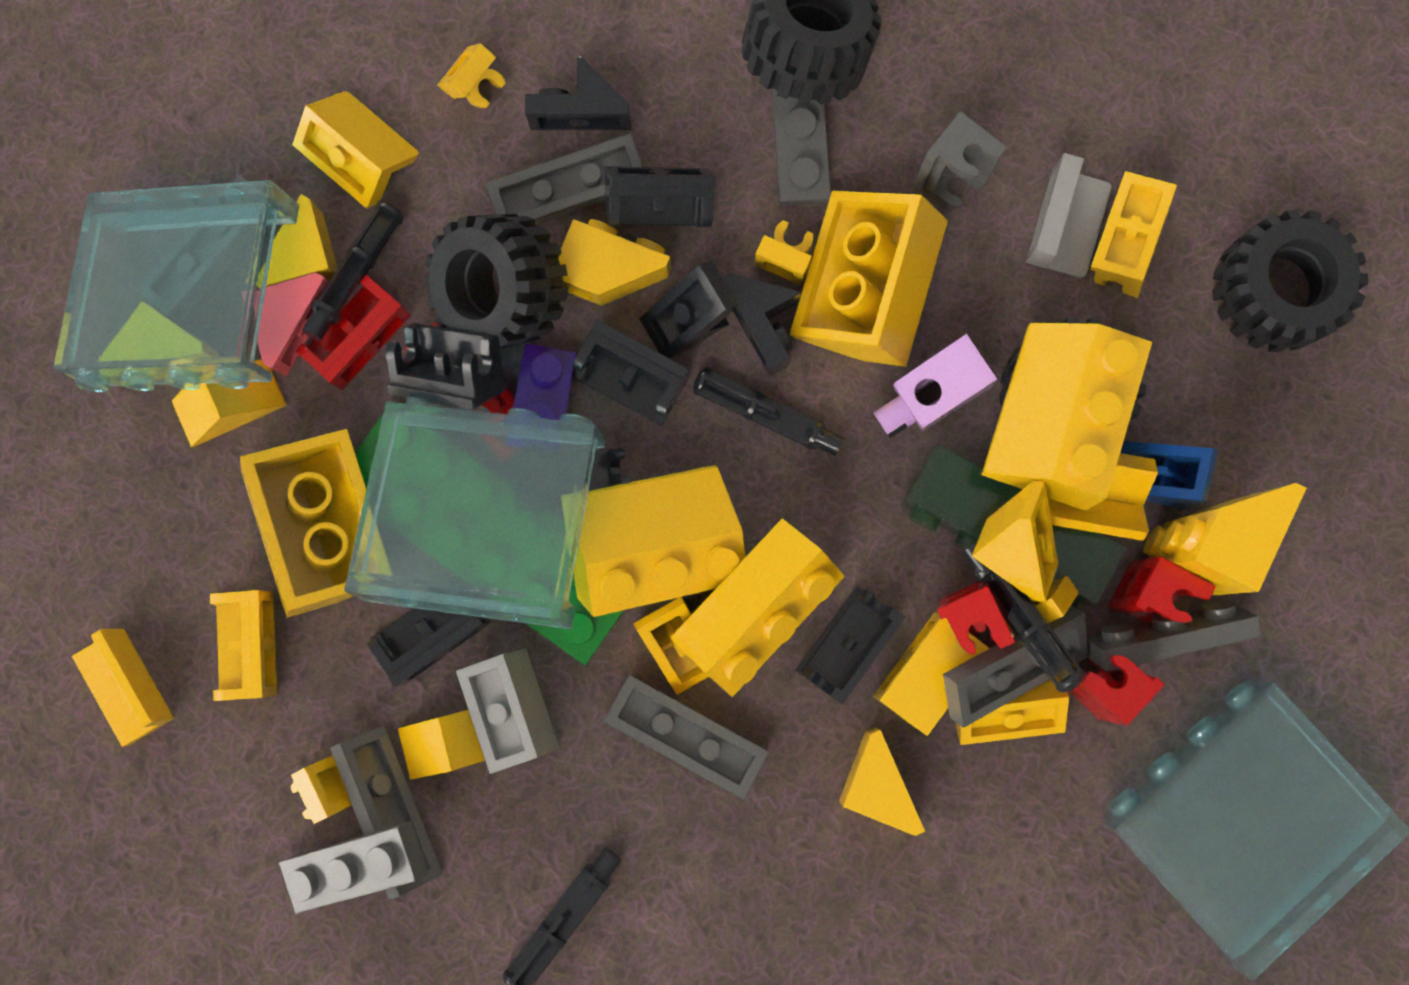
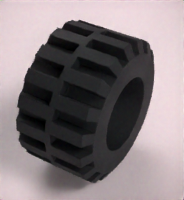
(810, 46)
(1321, 255)
(526, 270)

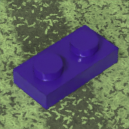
(544, 381)

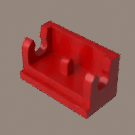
(364, 329)
(1154, 586)
(978, 607)
(1117, 694)

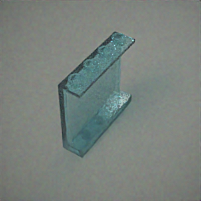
(171, 286)
(474, 512)
(1256, 825)

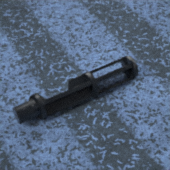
(353, 269)
(766, 411)
(1030, 627)
(562, 920)

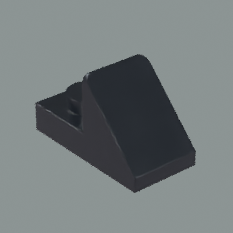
(592, 108)
(757, 305)
(690, 311)

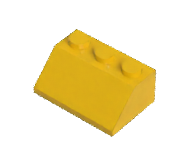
(870, 275)
(1068, 410)
(307, 516)
(656, 541)
(1229, 541)
(757, 607)

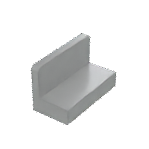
(1069, 219)
(507, 710)

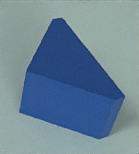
(1182, 472)

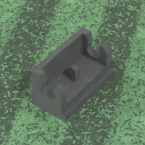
(960, 152)

